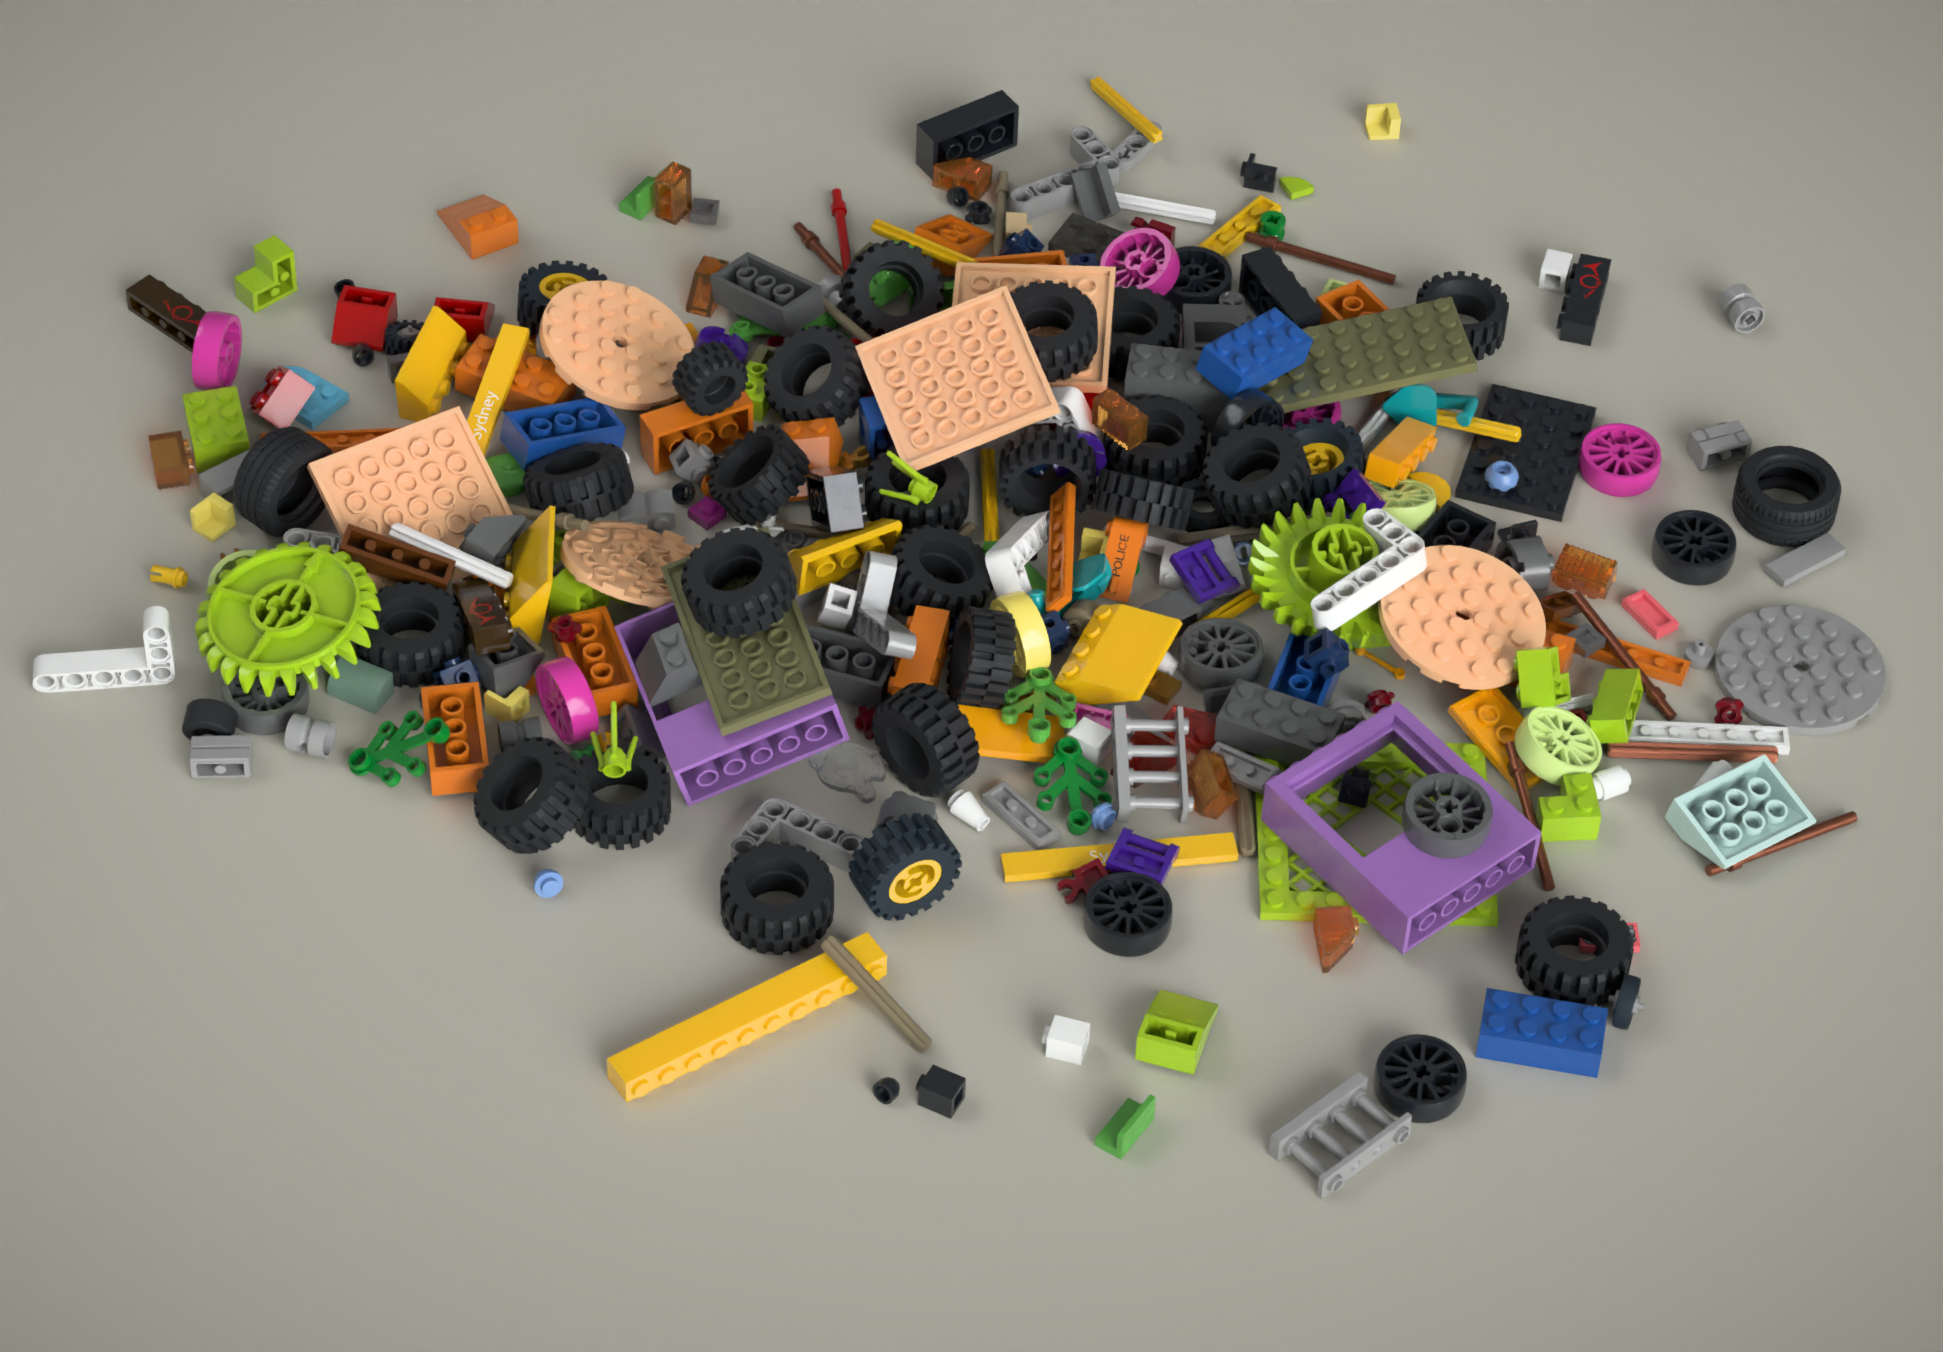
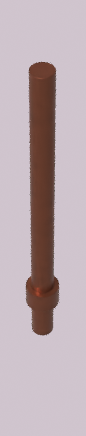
(812, 242)
(1321, 258)
(1653, 694)
(1518, 770)
(1801, 836)

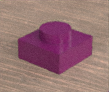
(707, 513)

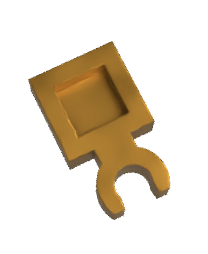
(857, 459)

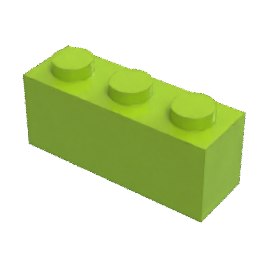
(1616, 705)

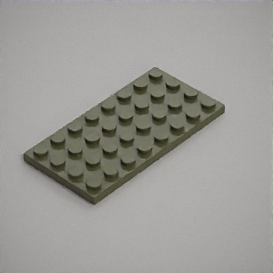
(1377, 355)
(754, 674)

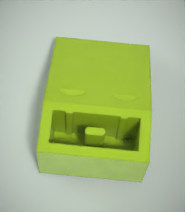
(1175, 1031)

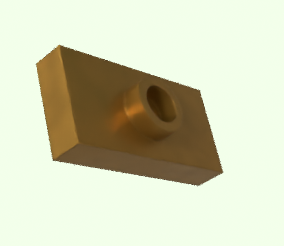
(1163, 687)

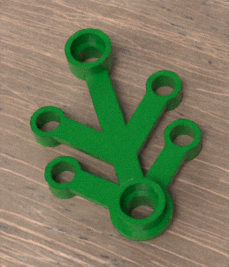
(366, 760)
(1073, 783)

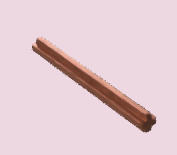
(1690, 751)

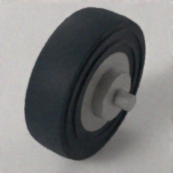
(1626, 1002)

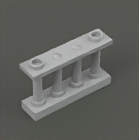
(1125, 776)
(1332, 1109)

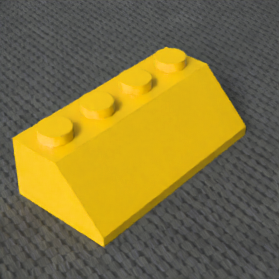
(430, 367)
(837, 556)

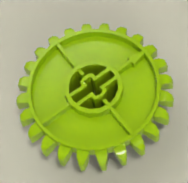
(1308, 558)
(286, 616)

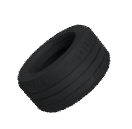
(1793, 470)
(274, 481)

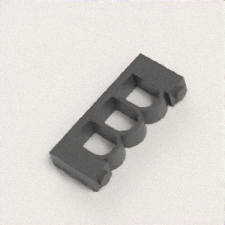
(1207, 324)

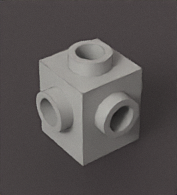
(692, 461)

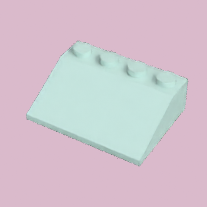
(1739, 813)

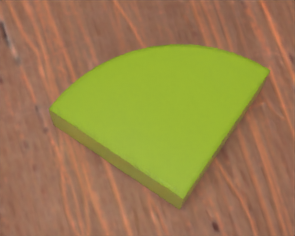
(1296, 187)

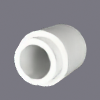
(1611, 782)

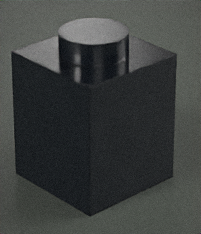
(941, 1091)

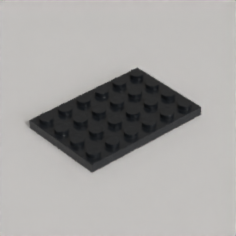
(1543, 455)

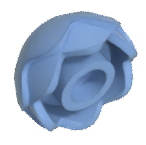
(1501, 475)

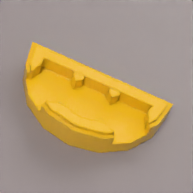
(1437, 483)

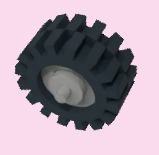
(401, 336)

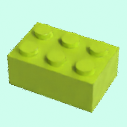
(215, 426)

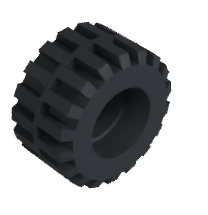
(710, 378)

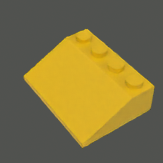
(533, 576)
(1117, 654)

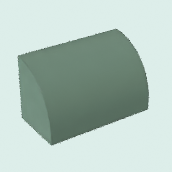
(361, 685)

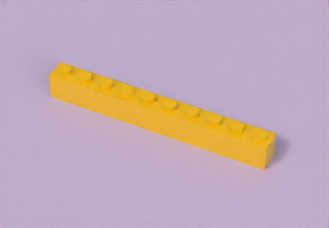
(739, 1020)

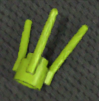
(920, 486)
(614, 761)

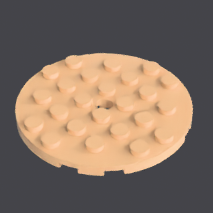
(581, 337)
(624, 560)
(1471, 652)

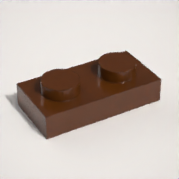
(1558, 606)

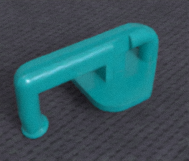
(1422, 402)
(1089, 581)

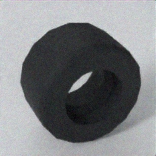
(209, 717)

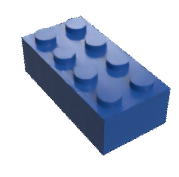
(1254, 353)
(553, 427)
(1297, 678)
(1542, 1032)

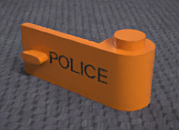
(1123, 551)

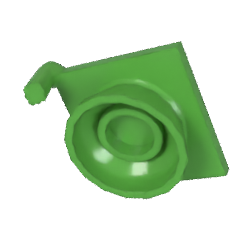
(507, 474)

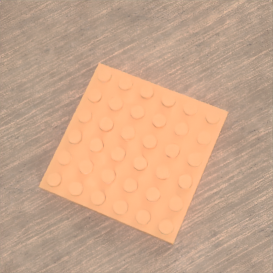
(1093, 281)
(957, 379)
(414, 476)

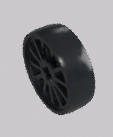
(1194, 282)
(1247, 408)
(1702, 547)
(1128, 903)
(1420, 1078)

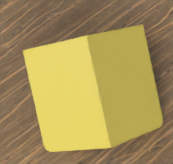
(1382, 121)
(212, 517)
(1092, 543)
(509, 707)

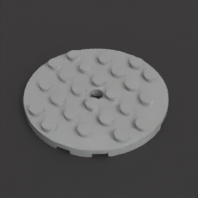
(1840, 664)

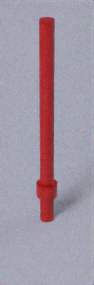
(839, 211)

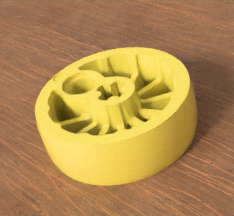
(1032, 638)

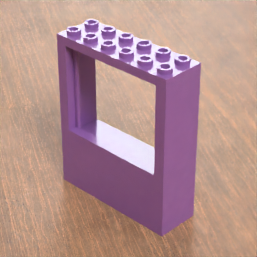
(693, 742)
(1398, 885)

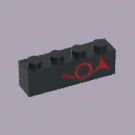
(1584, 299)

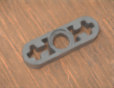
(1134, 155)

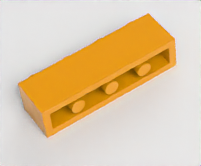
(1401, 452)

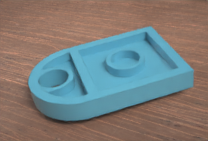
(323, 401)

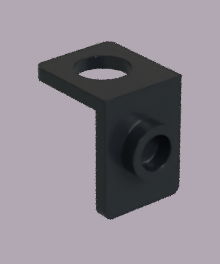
(1519, 530)

